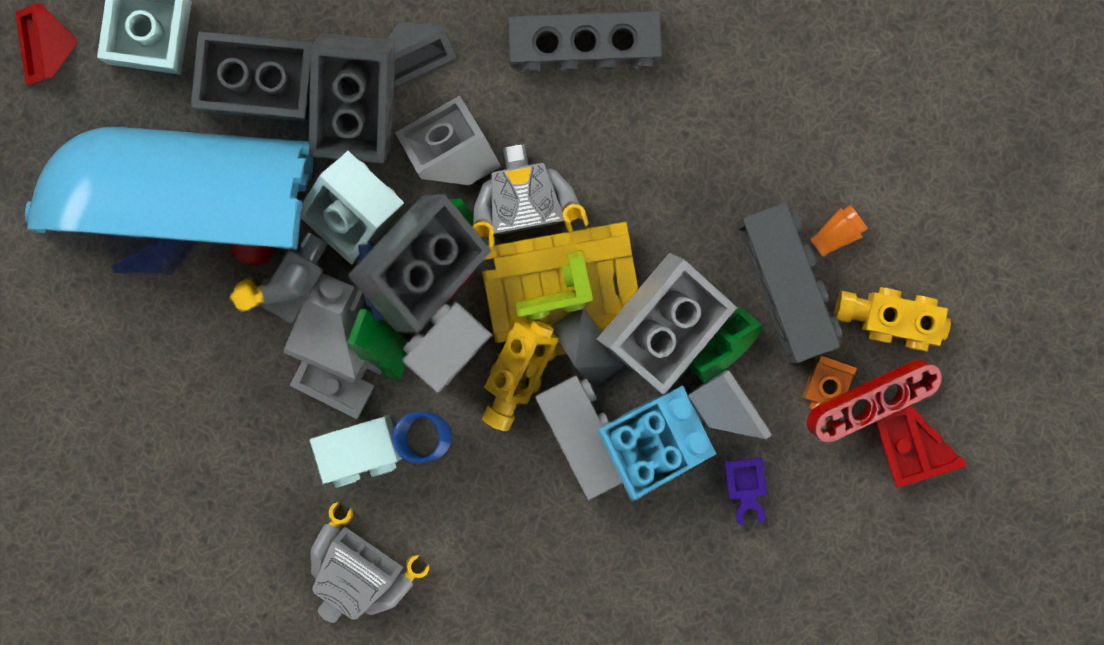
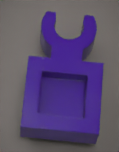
(744, 482)

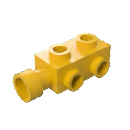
(906, 319)
(518, 360)

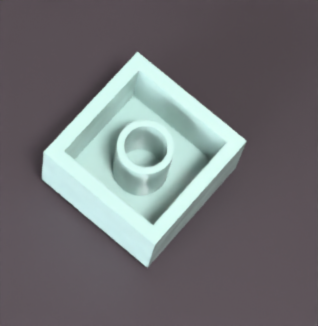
(145, 34)
(349, 206)
(355, 450)

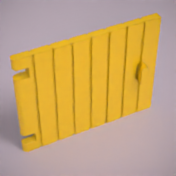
(535, 270)

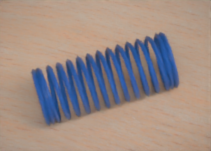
(400, 437)

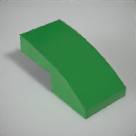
(378, 343)
(726, 345)

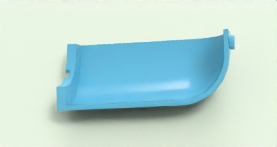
(174, 187)

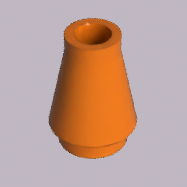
(839, 231)

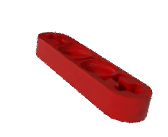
(875, 405)

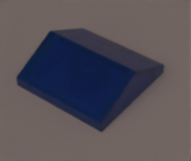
(157, 259)

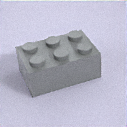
(667, 323)
(446, 346)
(575, 427)

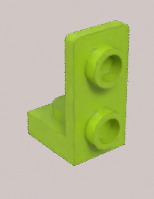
(573, 300)

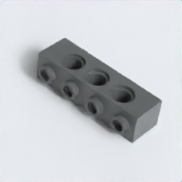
(640, 26)

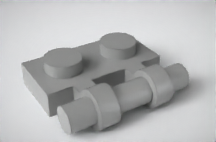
(334, 390)

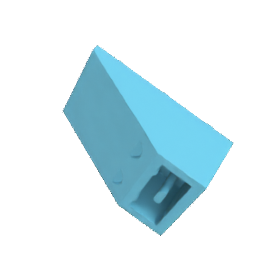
(656, 442)

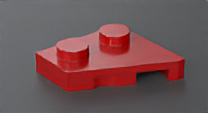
(914, 448)

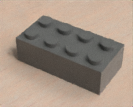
(788, 283)

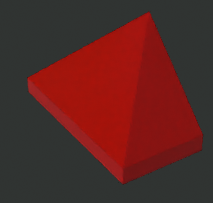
(42, 43)

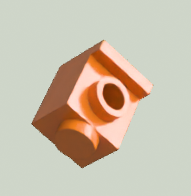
(823, 370)

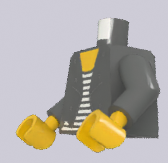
(288, 286)

